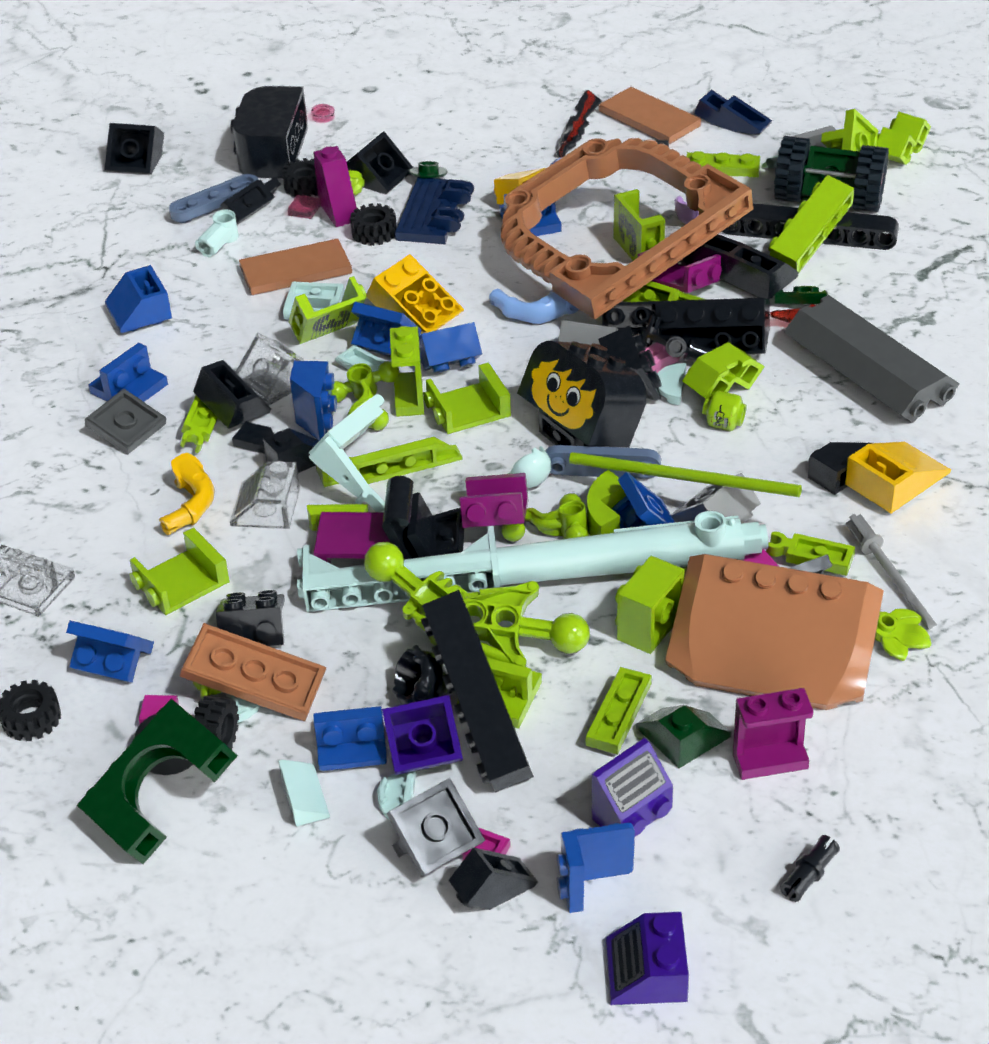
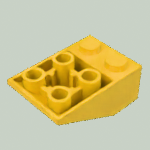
(415, 293)
(892, 473)

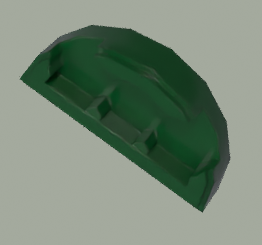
(800, 295)

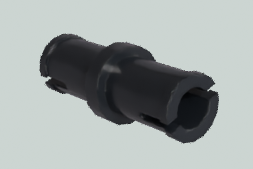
(810, 868)

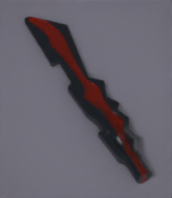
(577, 123)

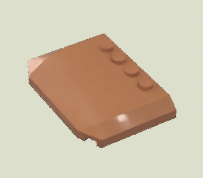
(774, 630)

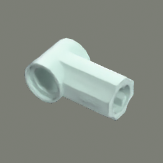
(220, 232)

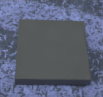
(125, 421)

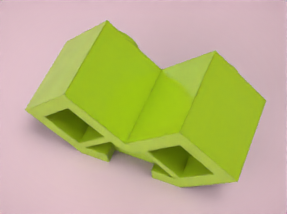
(904, 137)
(720, 370)

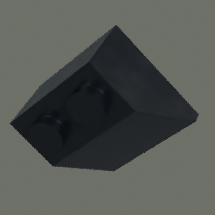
(133, 148)
(380, 164)

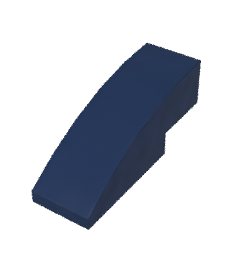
(731, 114)

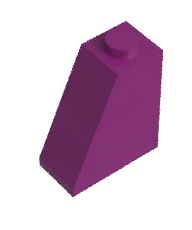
(334, 185)

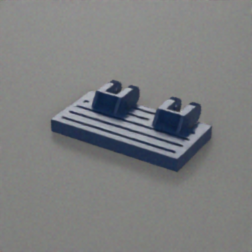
(433, 210)

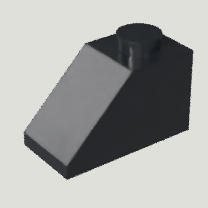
(290, 447)
(829, 464)
(490, 879)

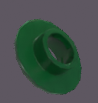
(428, 170)

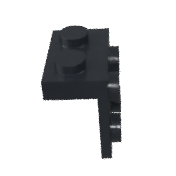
(253, 616)

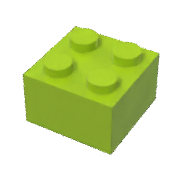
(648, 604)

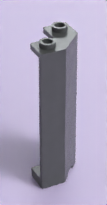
(871, 358)

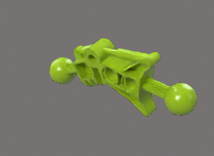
(492, 605)

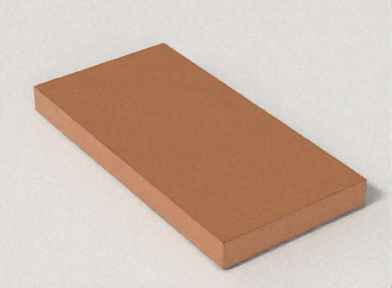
(650, 115)
(297, 264)
(253, 672)

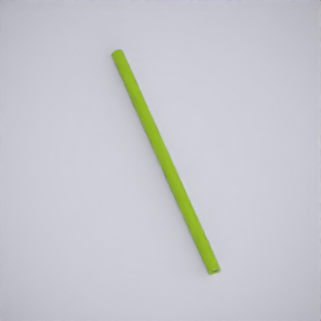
(686, 474)

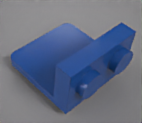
(590, 856)

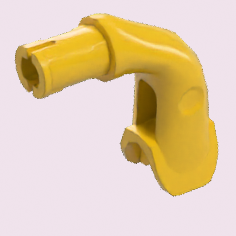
(195, 480)

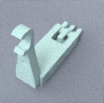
(331, 458)

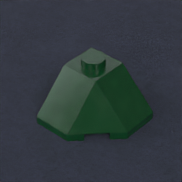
(683, 732)

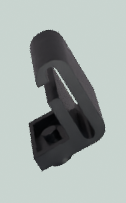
(413, 526)

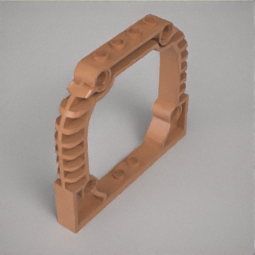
(601, 286)

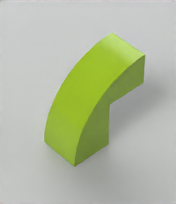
(601, 498)

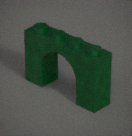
(114, 798)

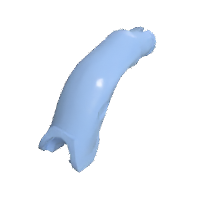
(536, 312)

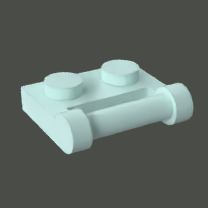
(317, 293)

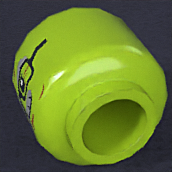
(724, 410)

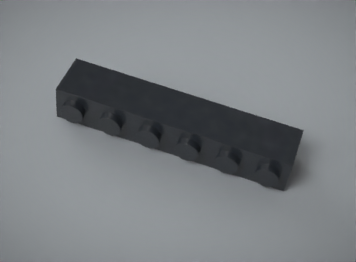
(477, 692)

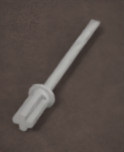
(872, 543)

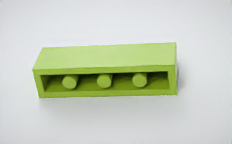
(812, 223)

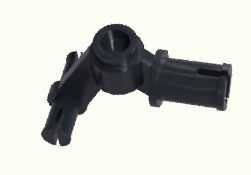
(674, 344)

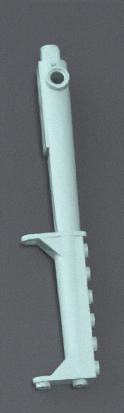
(489, 567)

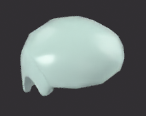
(535, 465)

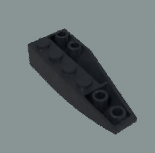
(744, 265)
(707, 322)

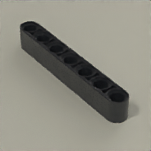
(845, 234)

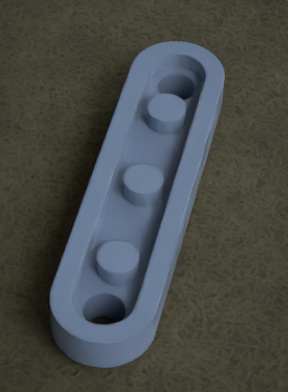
(208, 199)
(560, 463)

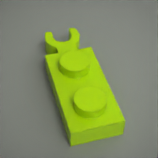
(198, 425)
(806, 548)

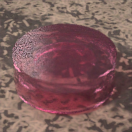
(323, 113)

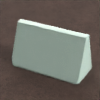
(303, 792)

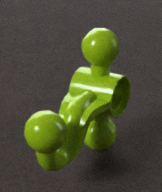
(363, 385)
(566, 521)

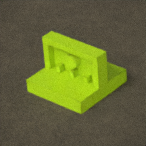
(856, 132)
(517, 687)

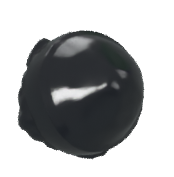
(418, 676)

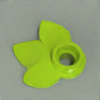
(901, 631)

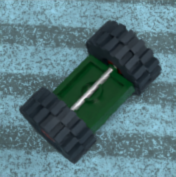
(805, 165)

